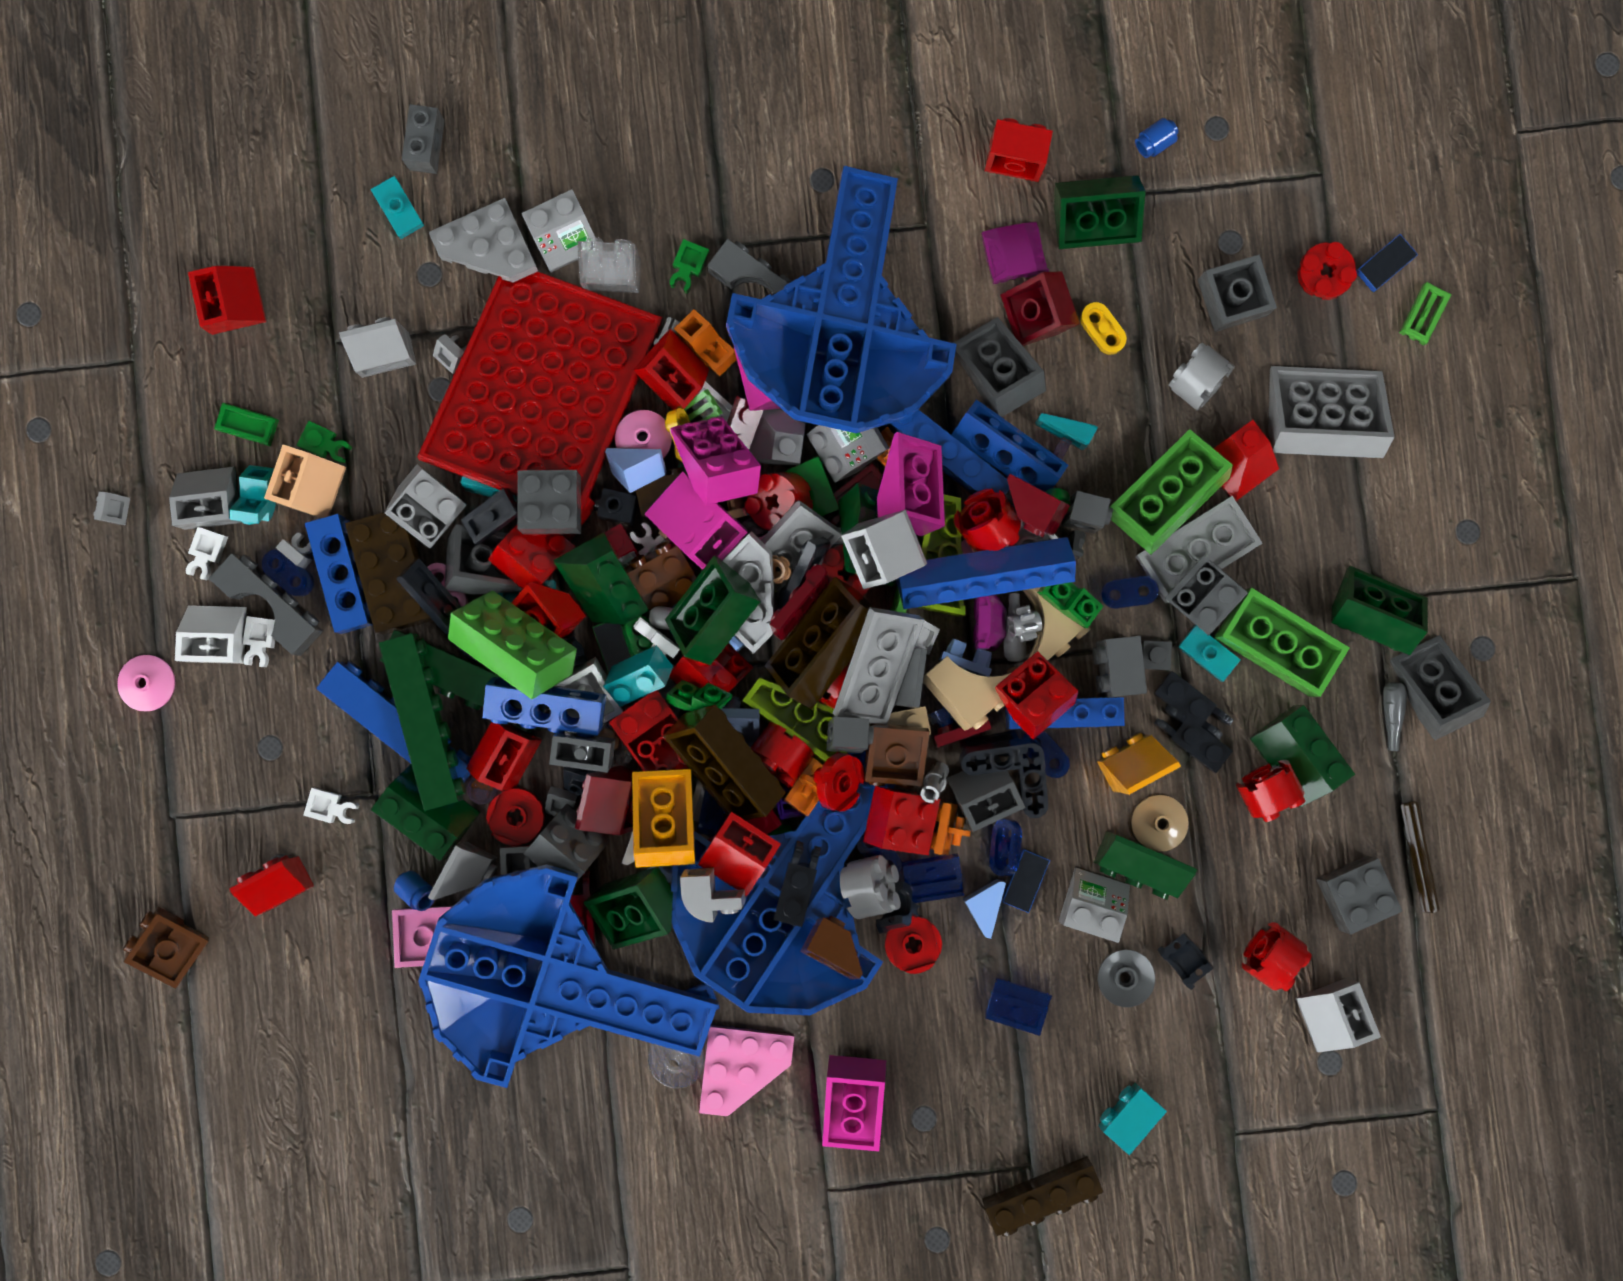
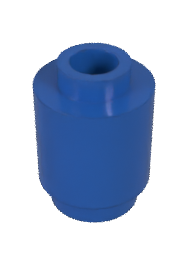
(1157, 138)
(413, 890)

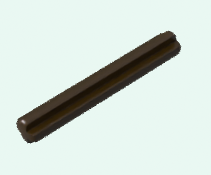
(1420, 857)

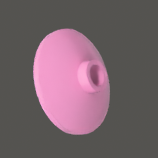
(647, 422)
(158, 687)

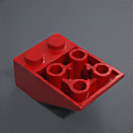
(642, 733)

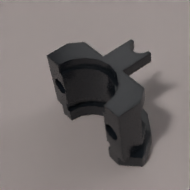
(901, 916)
(1186, 960)

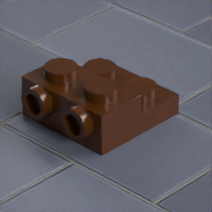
(661, 575)
(896, 756)
(164, 947)

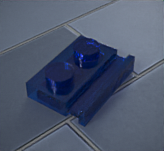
(934, 878)
(1018, 1006)

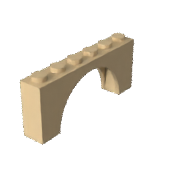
(972, 696)

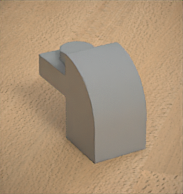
(701, 896)

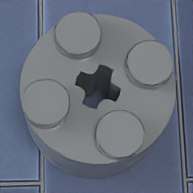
(1200, 376)
(870, 886)

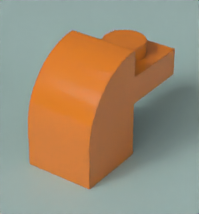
(705, 342)

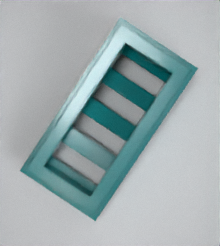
(1076, 431)

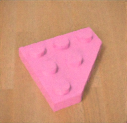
(740, 1065)

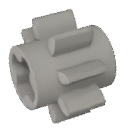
(1024, 623)

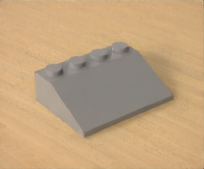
(1329, 412)

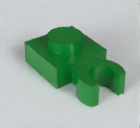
(689, 262)
(321, 441)

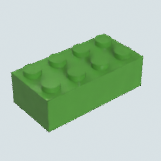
(1170, 491)
(1282, 643)
(512, 644)

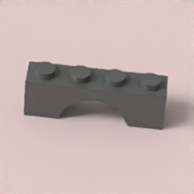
(735, 267)
(292, 627)

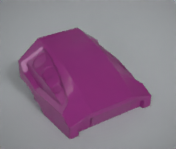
(1014, 252)
(990, 623)

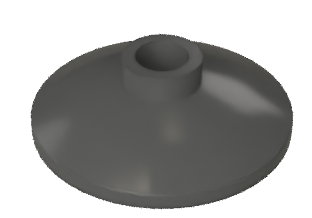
(1136, 988)

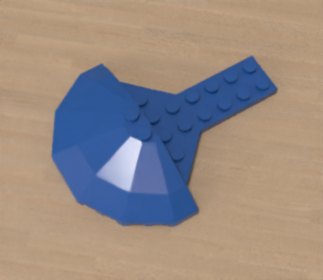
(838, 340)
(760, 959)
(521, 973)

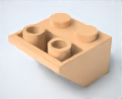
(305, 482)

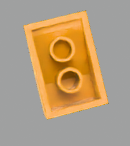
(1136, 764)
(663, 818)

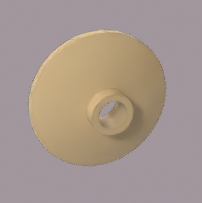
(1146, 819)

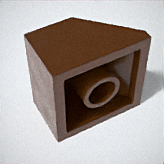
(833, 947)

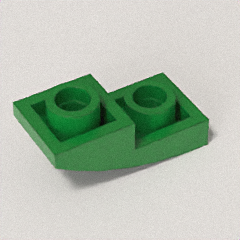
(1072, 602)
(691, 698)

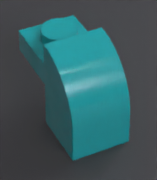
(251, 505)

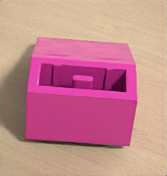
(716, 460)
(693, 526)

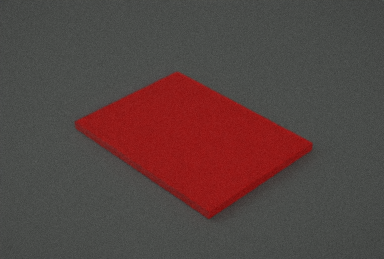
(540, 384)

